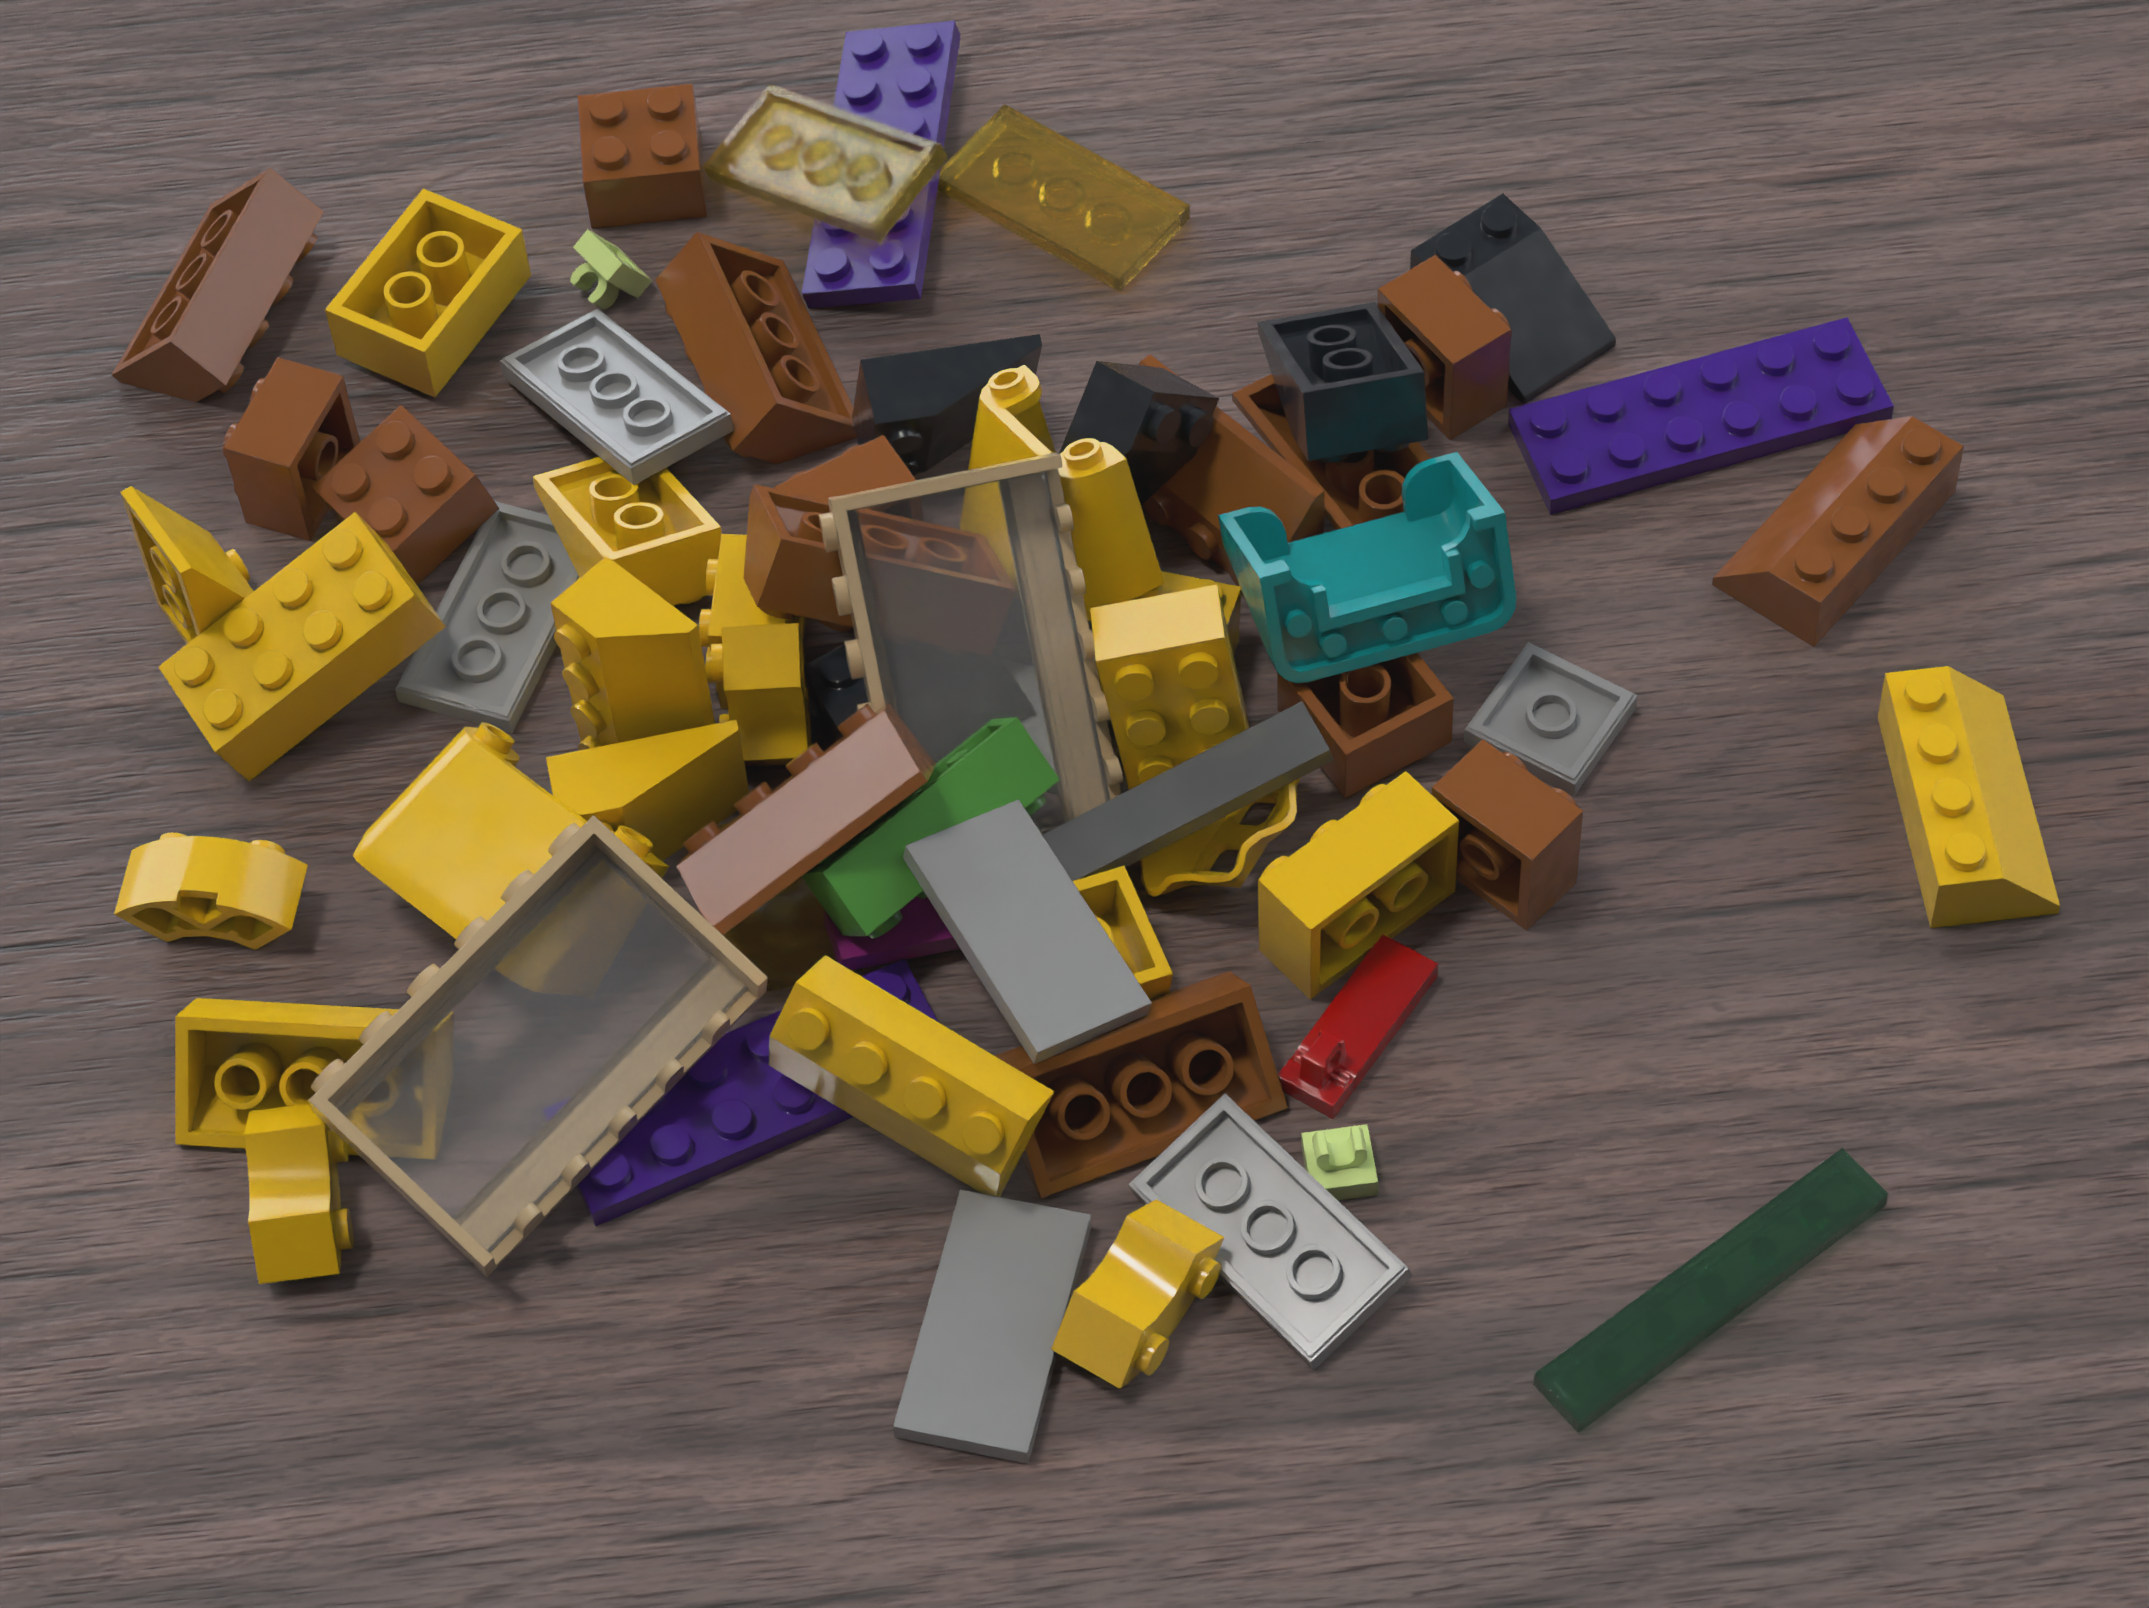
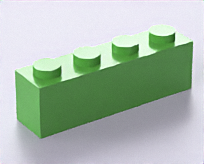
(867, 877)

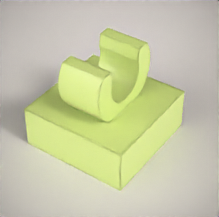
(611, 269)
(1341, 1161)

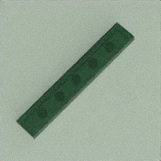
(1709, 1290)

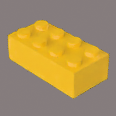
(301, 647)

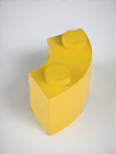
(765, 690)
(211, 889)
(295, 1194)
(1139, 1294)

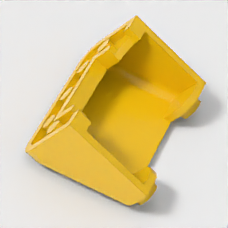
(1096, 483)
(471, 831)

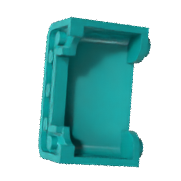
(1379, 584)

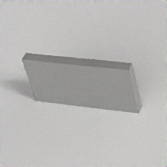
(616, 396)
(494, 622)
(1026, 931)
(1286, 1238)
(992, 1326)

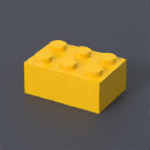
(428, 292)
(1167, 678)
(1356, 882)

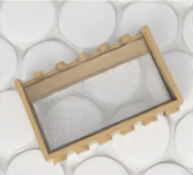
(977, 615)
(537, 1043)

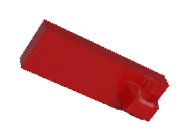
(1357, 1026)

